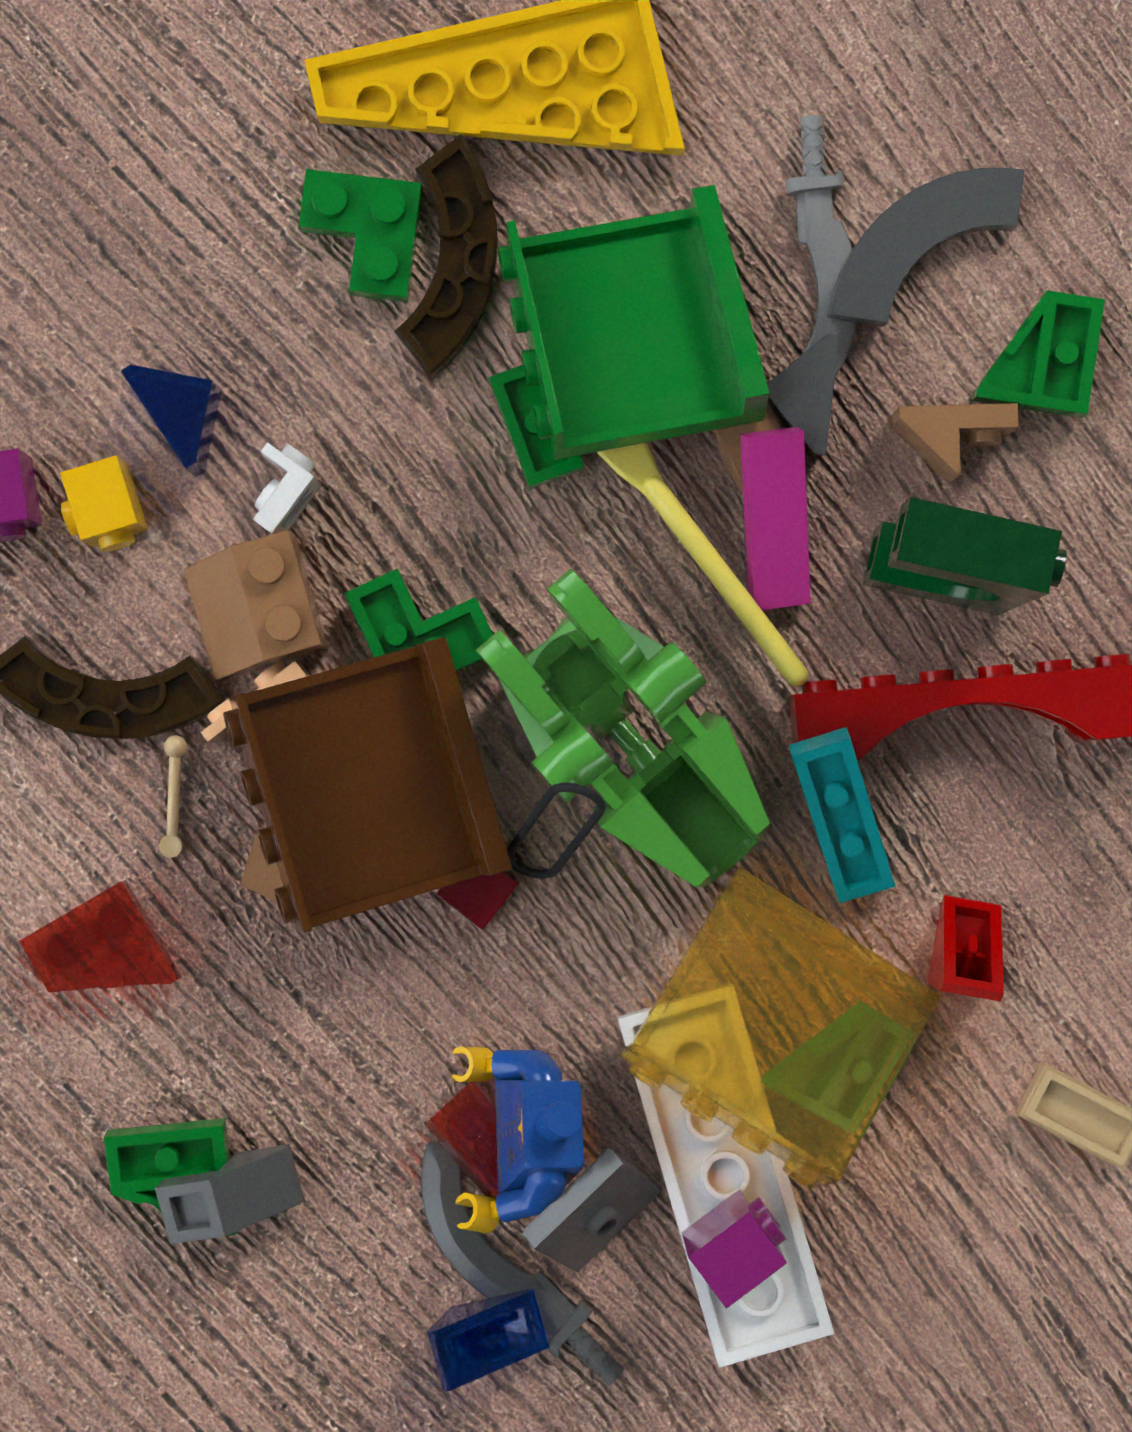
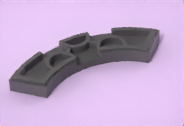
(911, 227)

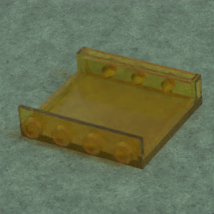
(781, 1030)

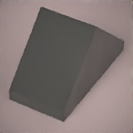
(804, 393)

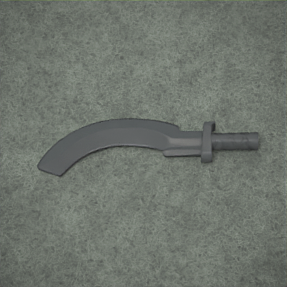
(493, 1273)

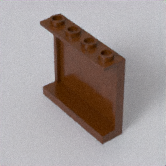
(367, 784)

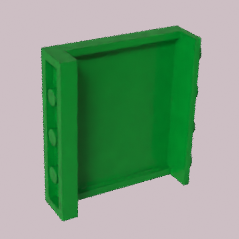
(635, 329)

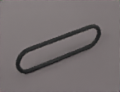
(575, 843)

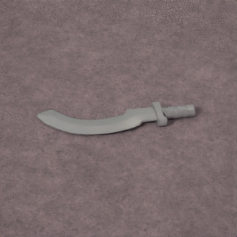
(821, 233)

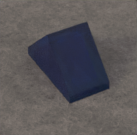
(182, 410)
(486, 1337)

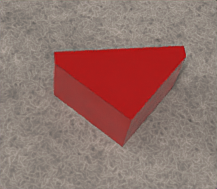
(968, 949)

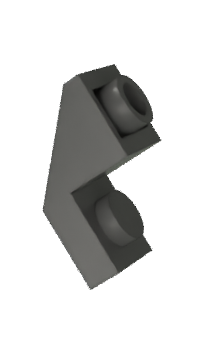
(234, 1197)

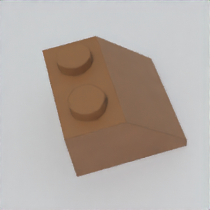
(255, 605)

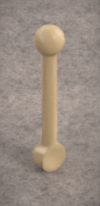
(172, 843)

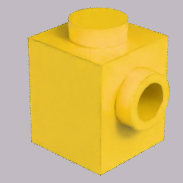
(102, 504)

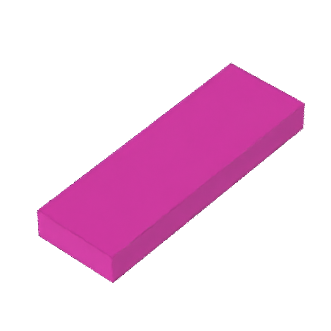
(776, 517)

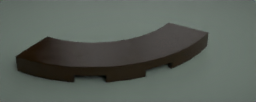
(465, 261)
(101, 706)

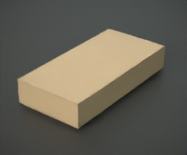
(1078, 1115)

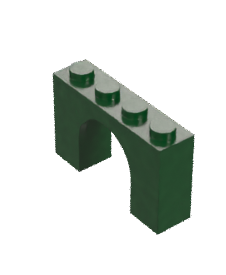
(964, 557)

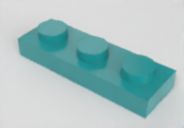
(842, 814)

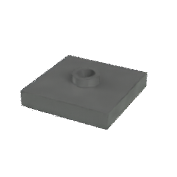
(591, 1210)

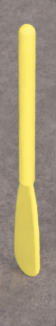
(639, 468)

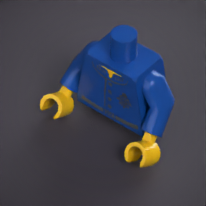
(535, 1133)

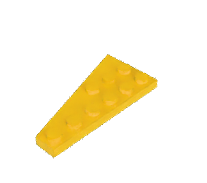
(527, 75)

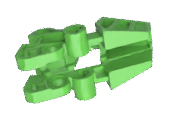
(682, 805)

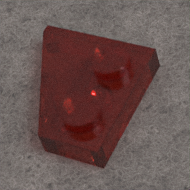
(100, 946)

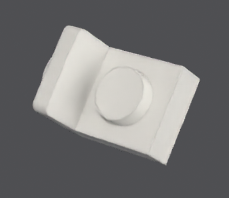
(285, 500)

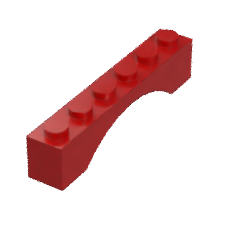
(1083, 701)

